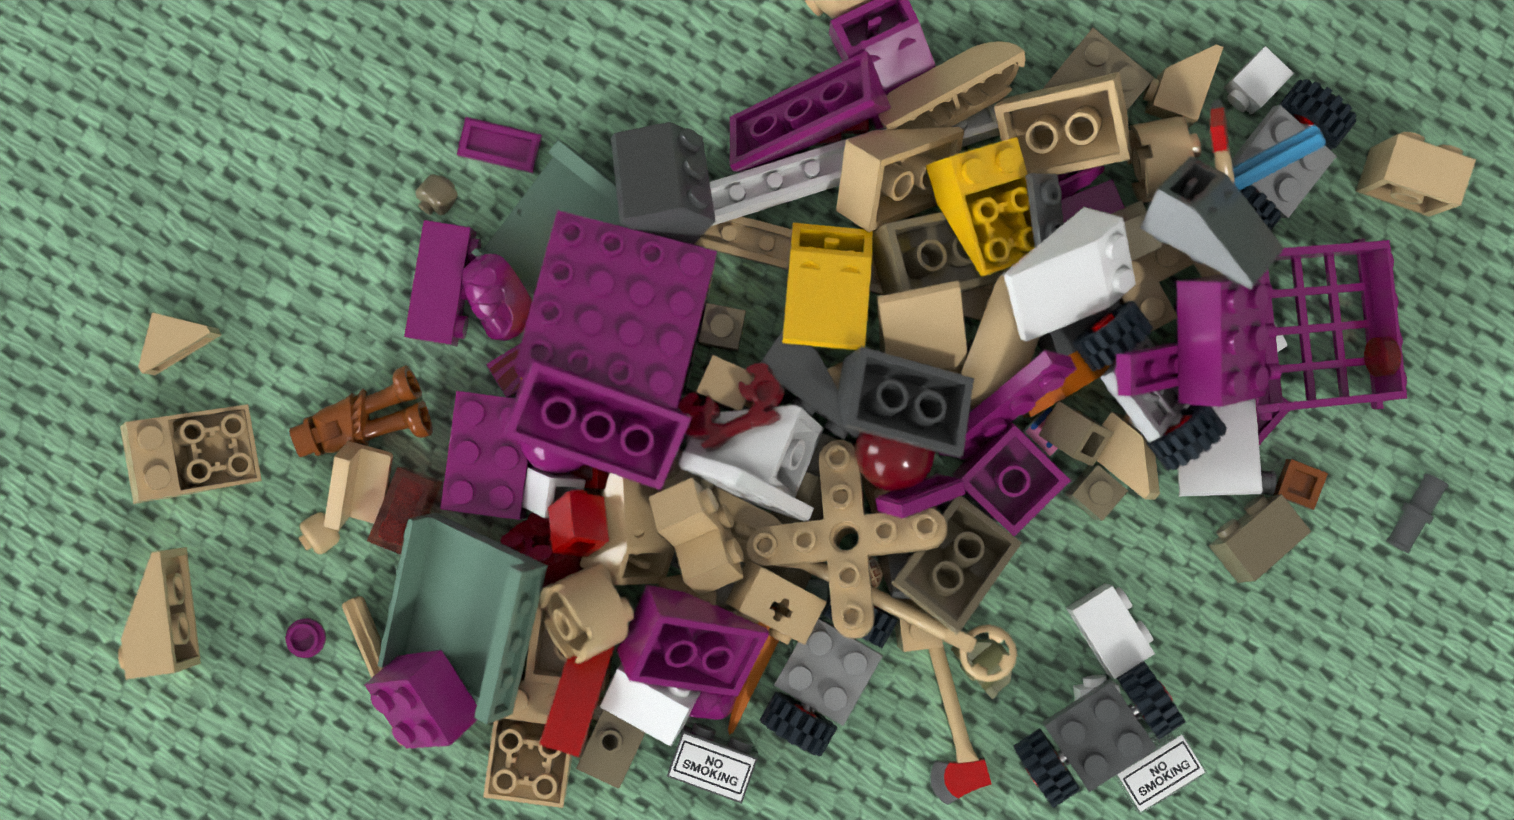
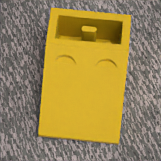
(986, 203)
(828, 286)

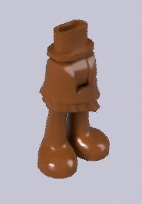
(349, 418)

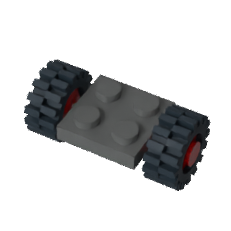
(1099, 734)

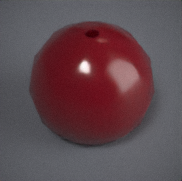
(892, 463)

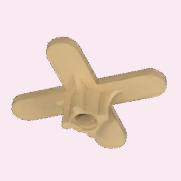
(842, 516)

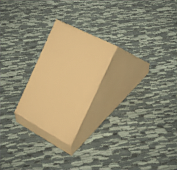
(171, 341)

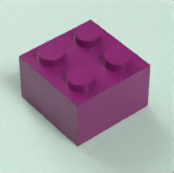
(1011, 478)
(422, 700)

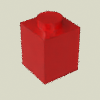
(578, 524)

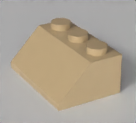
(1068, 125)

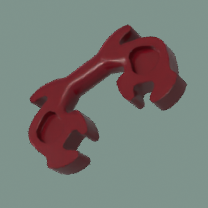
(763, 391)

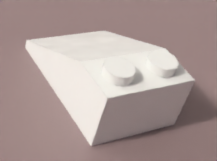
(1071, 274)

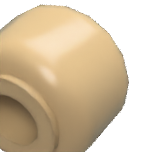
(316, 535)

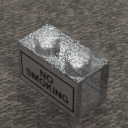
(1160, 772)

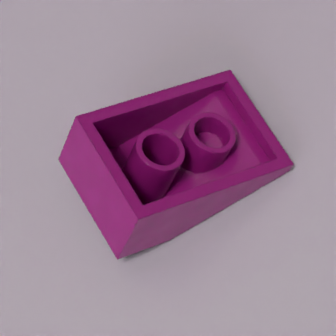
(689, 644)

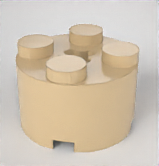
(1158, 152)
(585, 613)

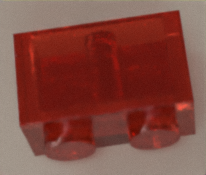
(407, 497)

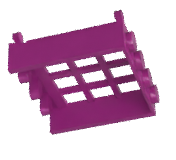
(1379, 316)

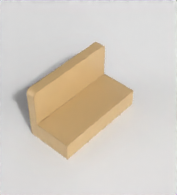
(357, 484)

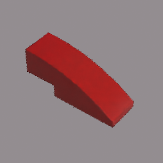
(575, 703)

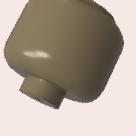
(436, 194)

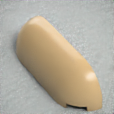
(955, 88)
(997, 347)

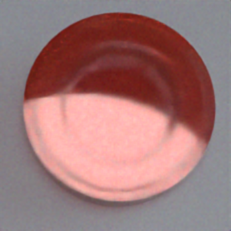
(1382, 356)

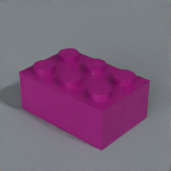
(1221, 341)
(484, 466)

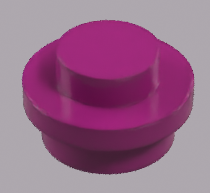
(305, 638)

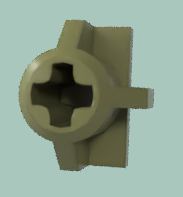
(987, 654)

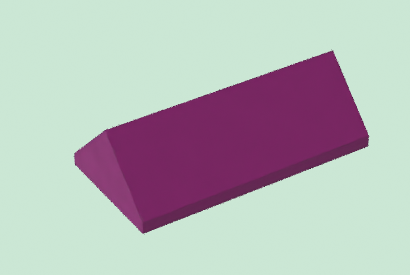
(806, 113)
(596, 424)

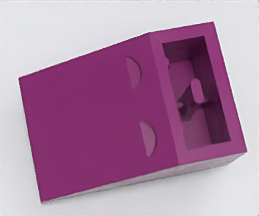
(890, 36)

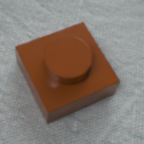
(1300, 484)

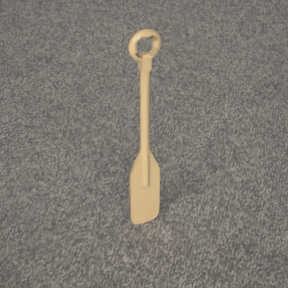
(750, 517)

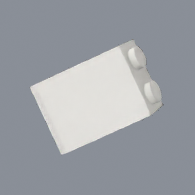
(772, 452)

